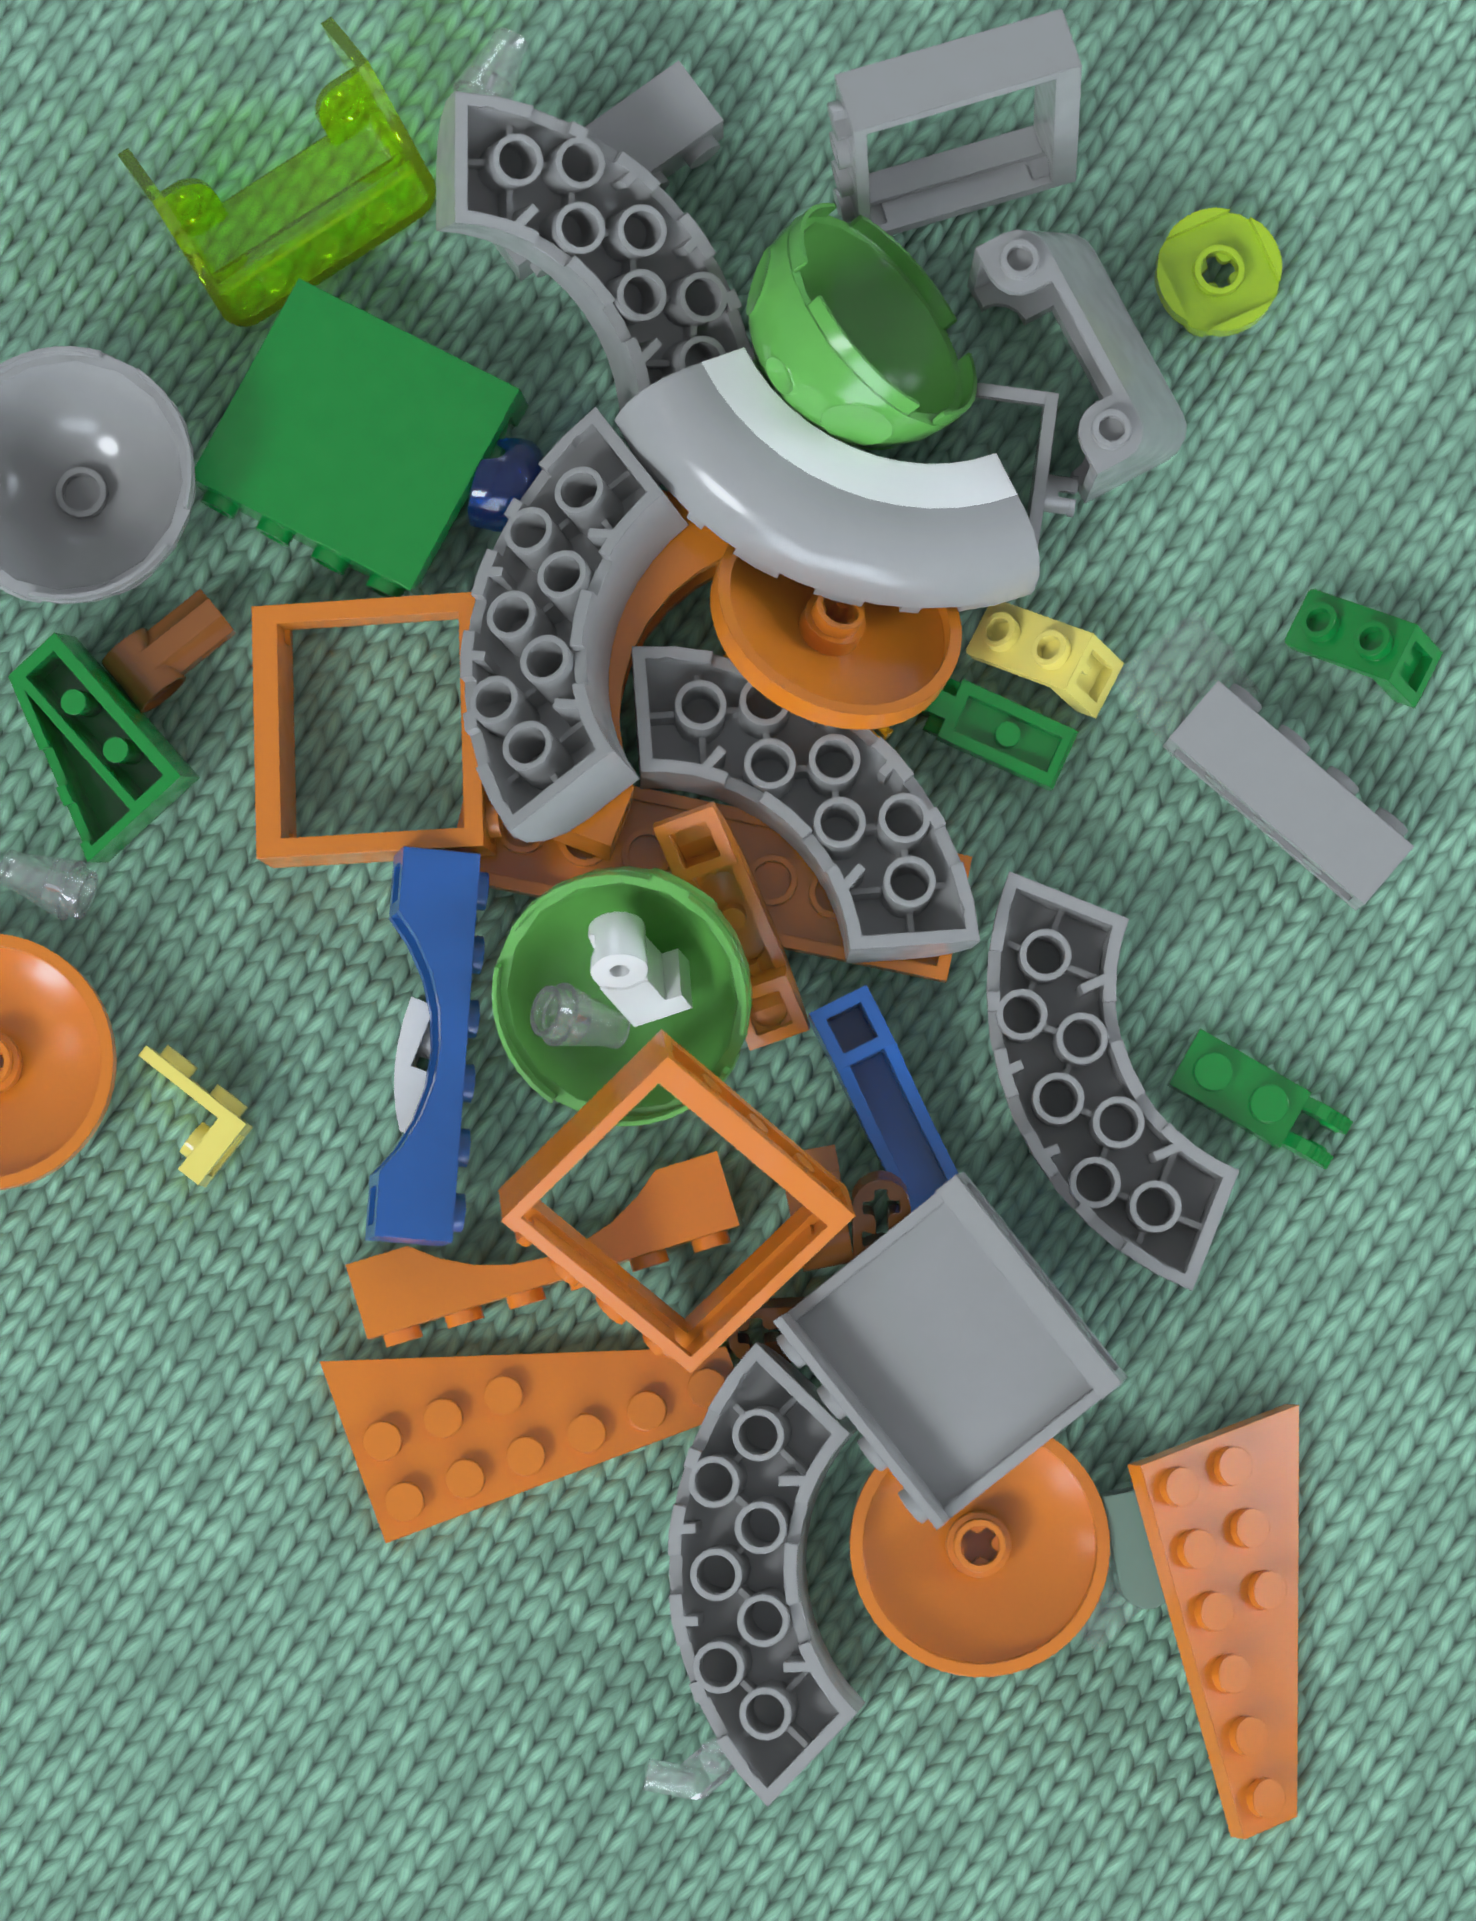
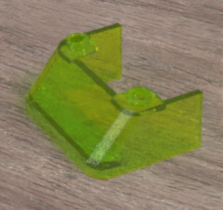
(309, 211)

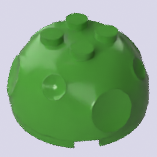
(856, 334)
(553, 947)

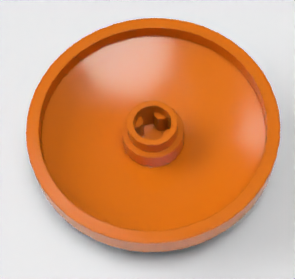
(829, 656)
(53, 1061)
(998, 1579)

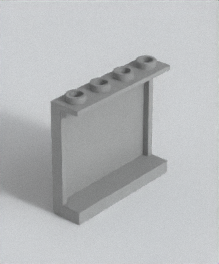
(948, 1351)

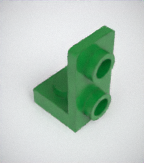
(1366, 642)

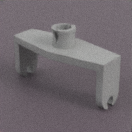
(1044, 486)

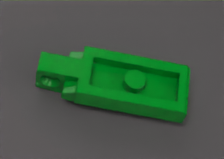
(1000, 732)

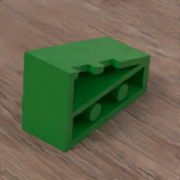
(102, 750)

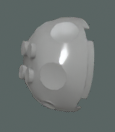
(88, 476)

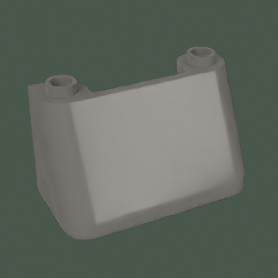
(1136, 415)

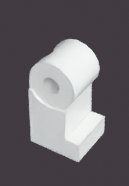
(634, 972)

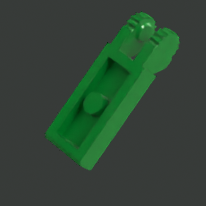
(1253, 1096)

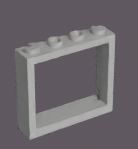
(946, 78)

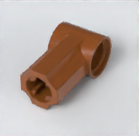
(154, 661)

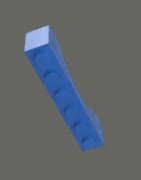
(435, 915)
(882, 1093)

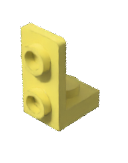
(1048, 653)
(207, 1146)

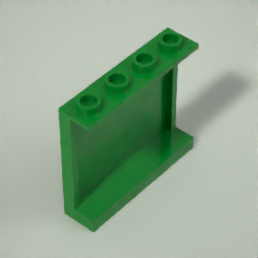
(354, 440)

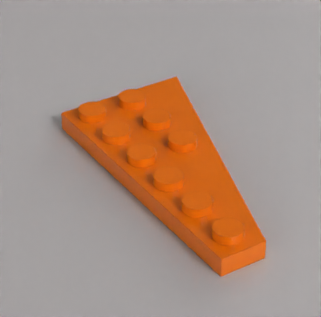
(485, 1427)
(1227, 1564)

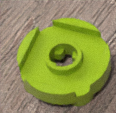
(1230, 239)

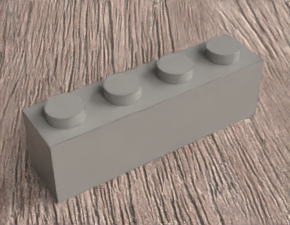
(657, 126)
(1289, 794)

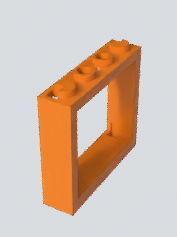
(275, 738)
(619, 1294)

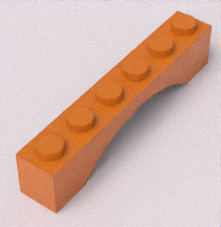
(672, 576)
(413, 1287)

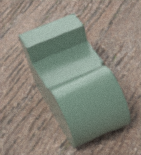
(1130, 1550)

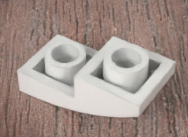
(412, 1044)

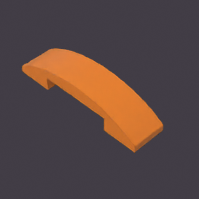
(708, 857)

